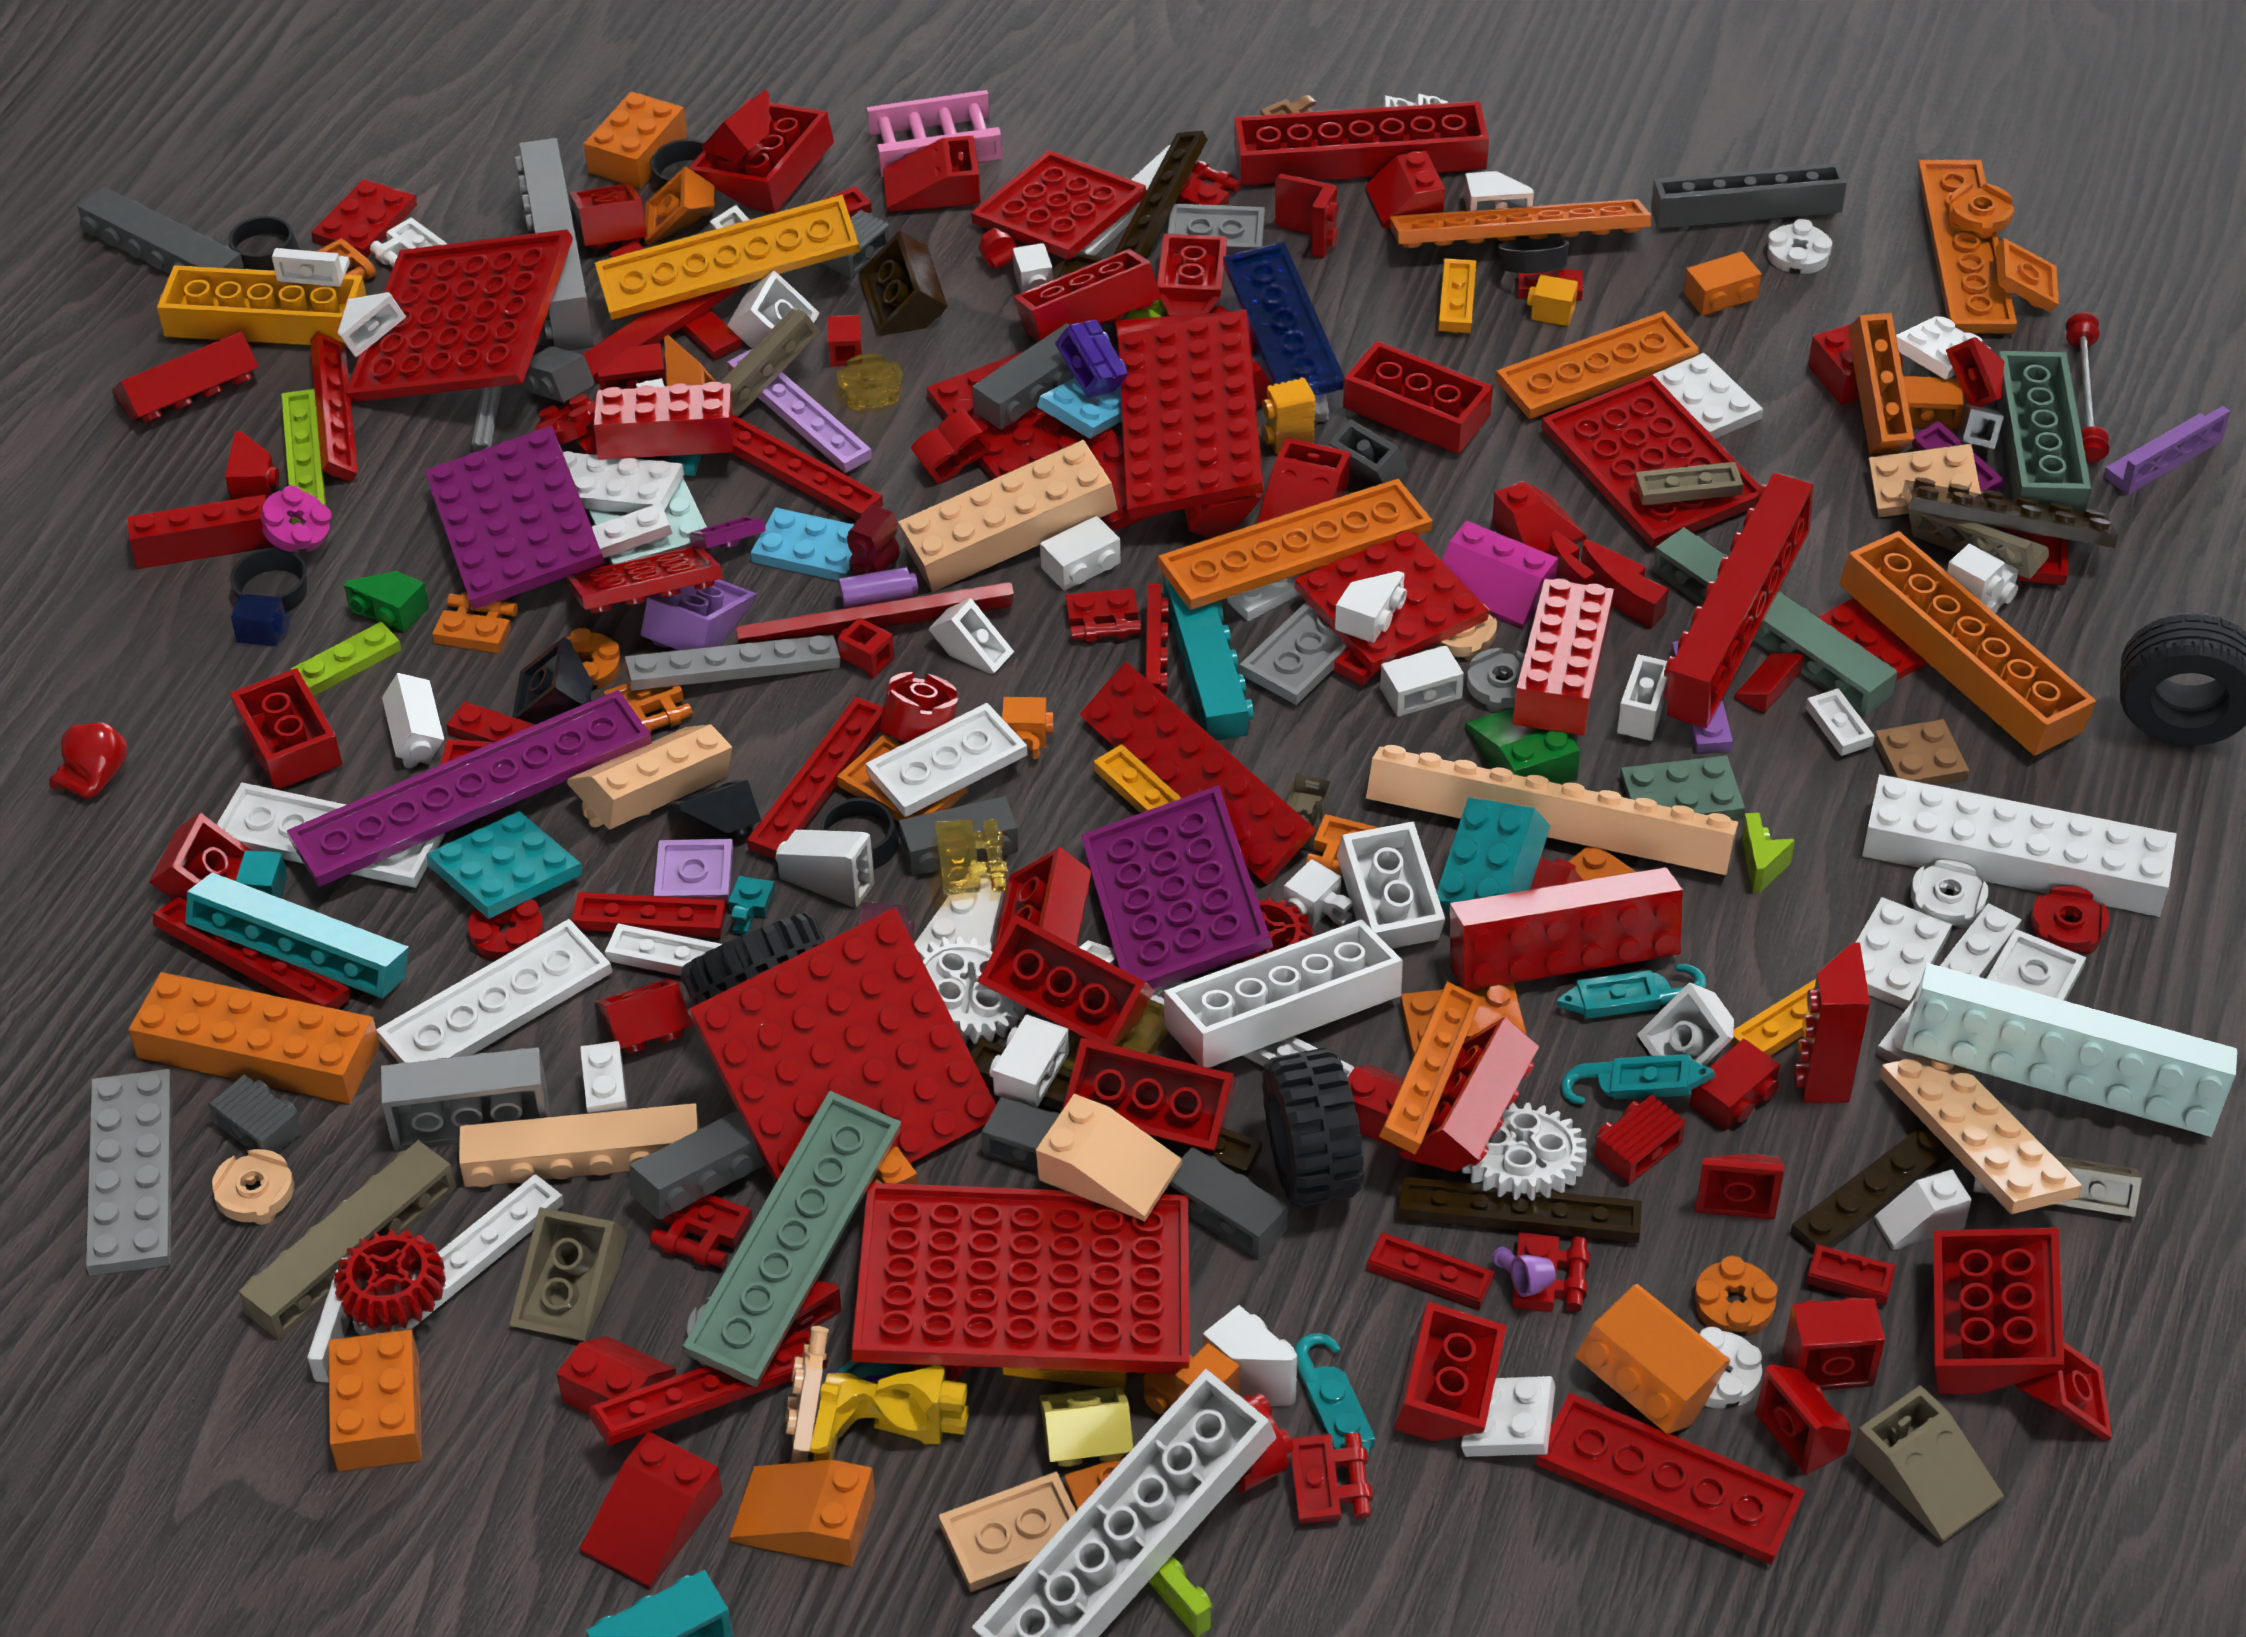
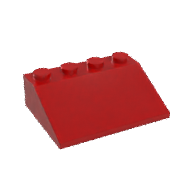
(790, 151)
(1996, 1307)

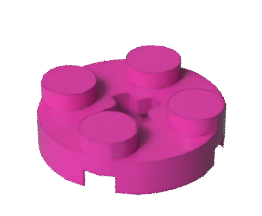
(298, 504)

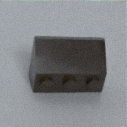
(902, 286)

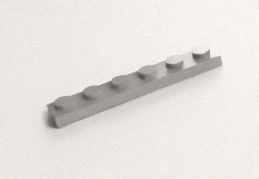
(732, 662)

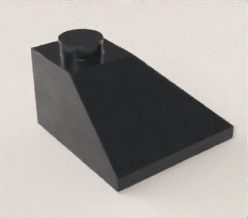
(552, 684)
(721, 808)

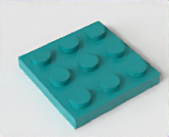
(504, 864)

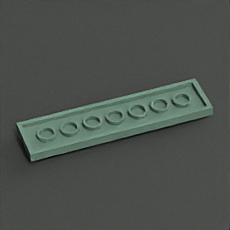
(791, 1239)

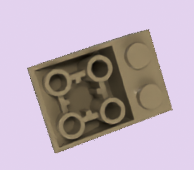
(1927, 1464)

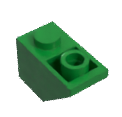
(388, 598)

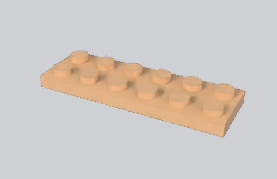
(1981, 1133)

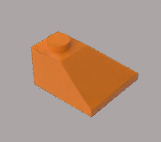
(678, 205)

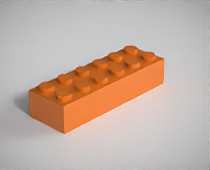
(256, 1035)

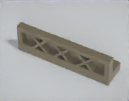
(769, 358)
(1958, 533)
(2103, 1188)

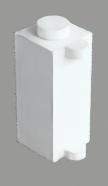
(412, 719)

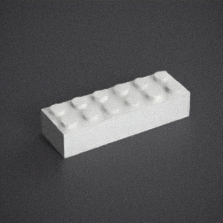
(1282, 993)

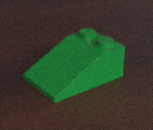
(1525, 748)

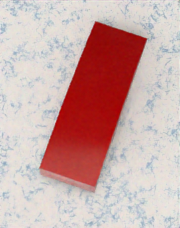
(1633, 593)

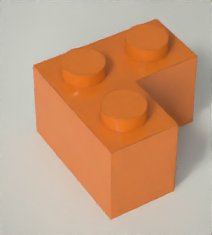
(1164, 1389)

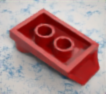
(1191, 273)

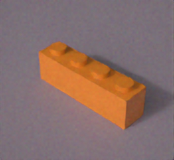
(1880, 384)

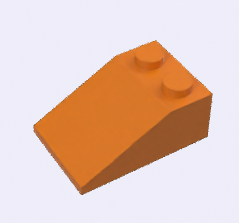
(807, 1509)

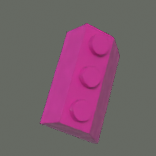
(1500, 571)

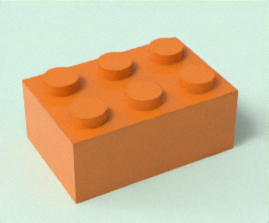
(630, 137)
(374, 1400)

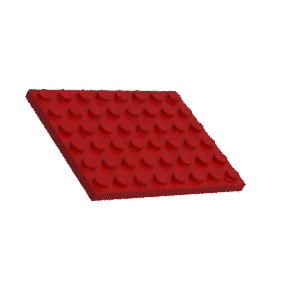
(1021, 1281)

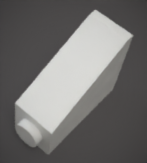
(828, 863)

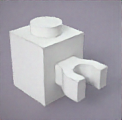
(1317, 893)

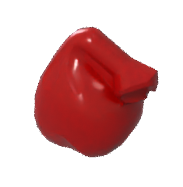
(90, 758)

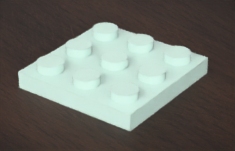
(682, 517)

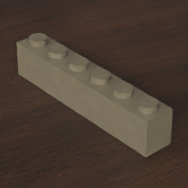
(305, 1272)

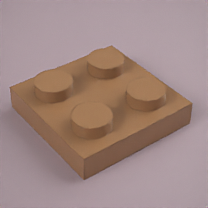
(1922, 753)

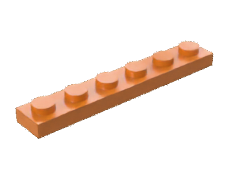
(1430, 1068)

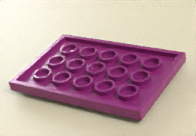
(513, 517)
(1176, 890)

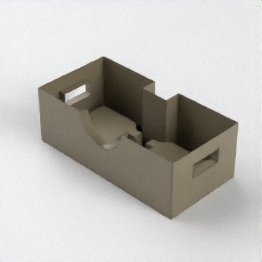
(1309, 800)

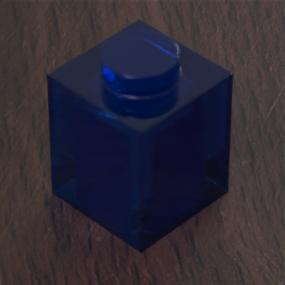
(259, 619)

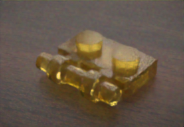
(958, 856)

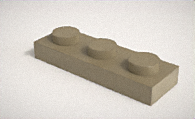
(1688, 483)

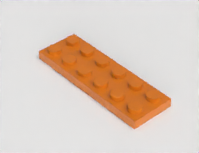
(1596, 364)

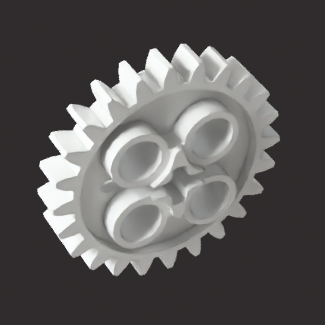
(986, 1009)
(1531, 1154)

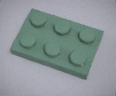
(1700, 784)

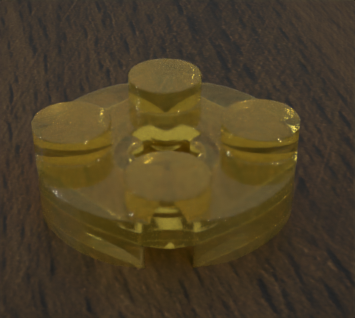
(883, 390)

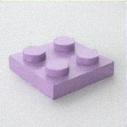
(694, 869)

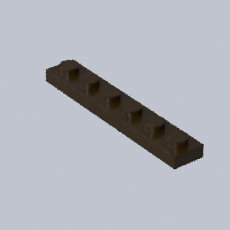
(1162, 193)
(1871, 1190)
(1559, 1214)

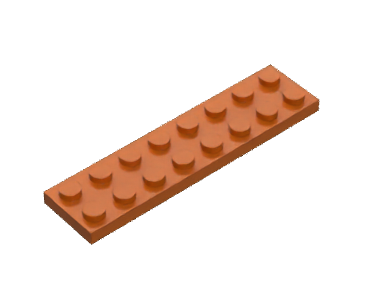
(1519, 221)
(1962, 259)
(1292, 543)

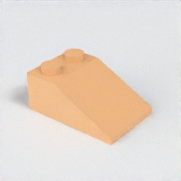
(1105, 1159)

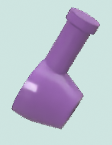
(1528, 1272)

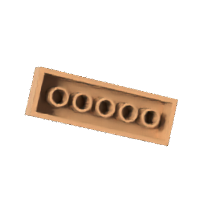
(1007, 515)

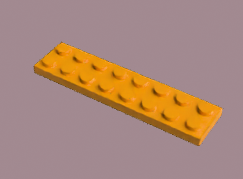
(727, 257)

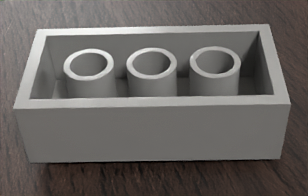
(440, 1095)

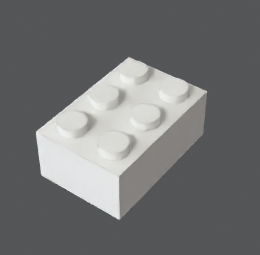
(1391, 884)

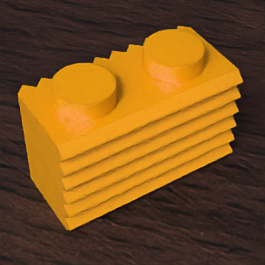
(1288, 413)

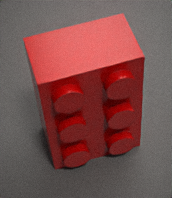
(286, 729)

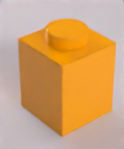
(1553, 300)

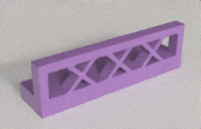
(2168, 451)

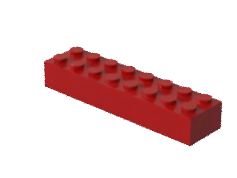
(1358, 141)
(1738, 600)

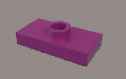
(727, 533)

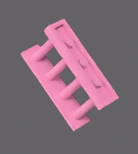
(933, 112)

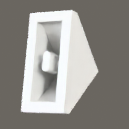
(368, 320)

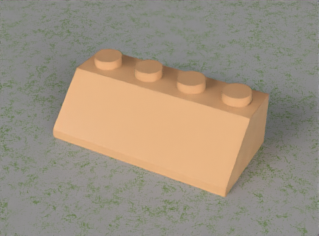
(654, 774)

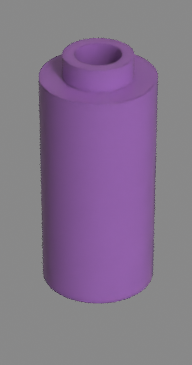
(877, 587)

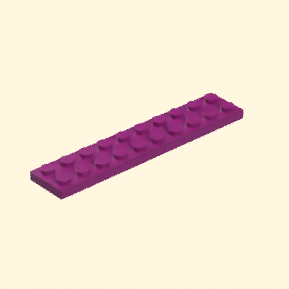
(467, 788)

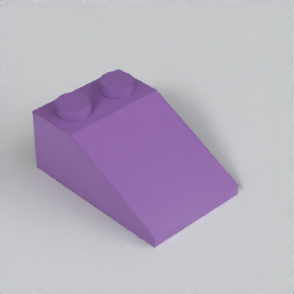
(695, 616)

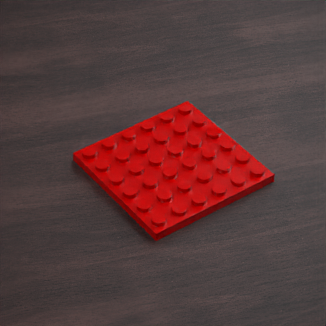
(467, 318)
(850, 1022)

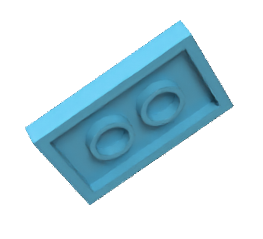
(1083, 414)
(804, 545)

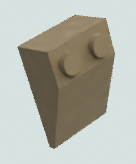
(568, 1273)

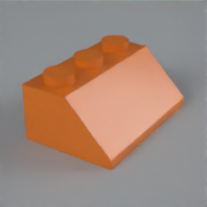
(1653, 1360)

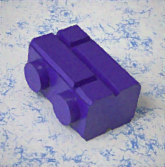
(1091, 358)

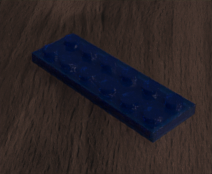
(1283, 318)

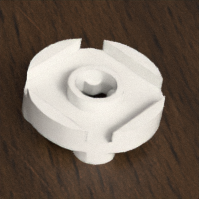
(1799, 247)
(1969, 892)
(1745, 1369)

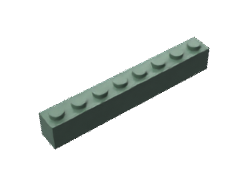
(1787, 628)

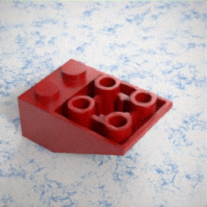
(934, 176)
(1304, 477)

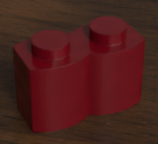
(873, 542)

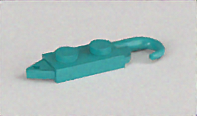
(1624, 992)
(1640, 1077)
(1332, 1395)

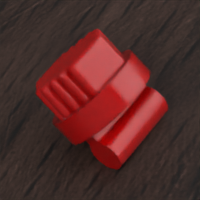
(996, 248)

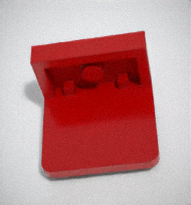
(1309, 209)

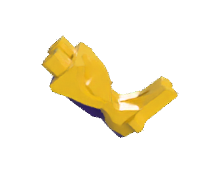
(906, 1403)

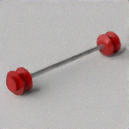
(2082, 333)

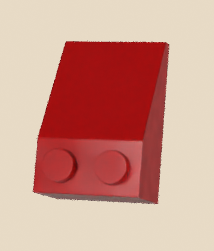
(609, 215)
(652, 1510)

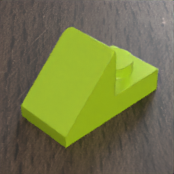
(1763, 856)

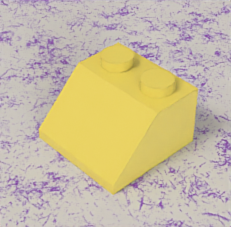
(1086, 1425)

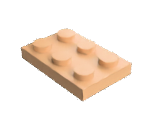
(1941, 465)
(1005, 1530)

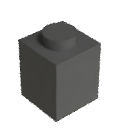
(1979, 426)

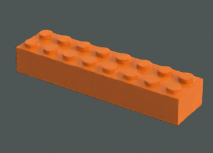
(1967, 643)

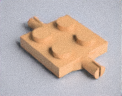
(806, 1385)

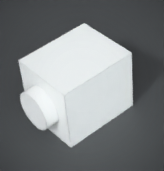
(1031, 266)

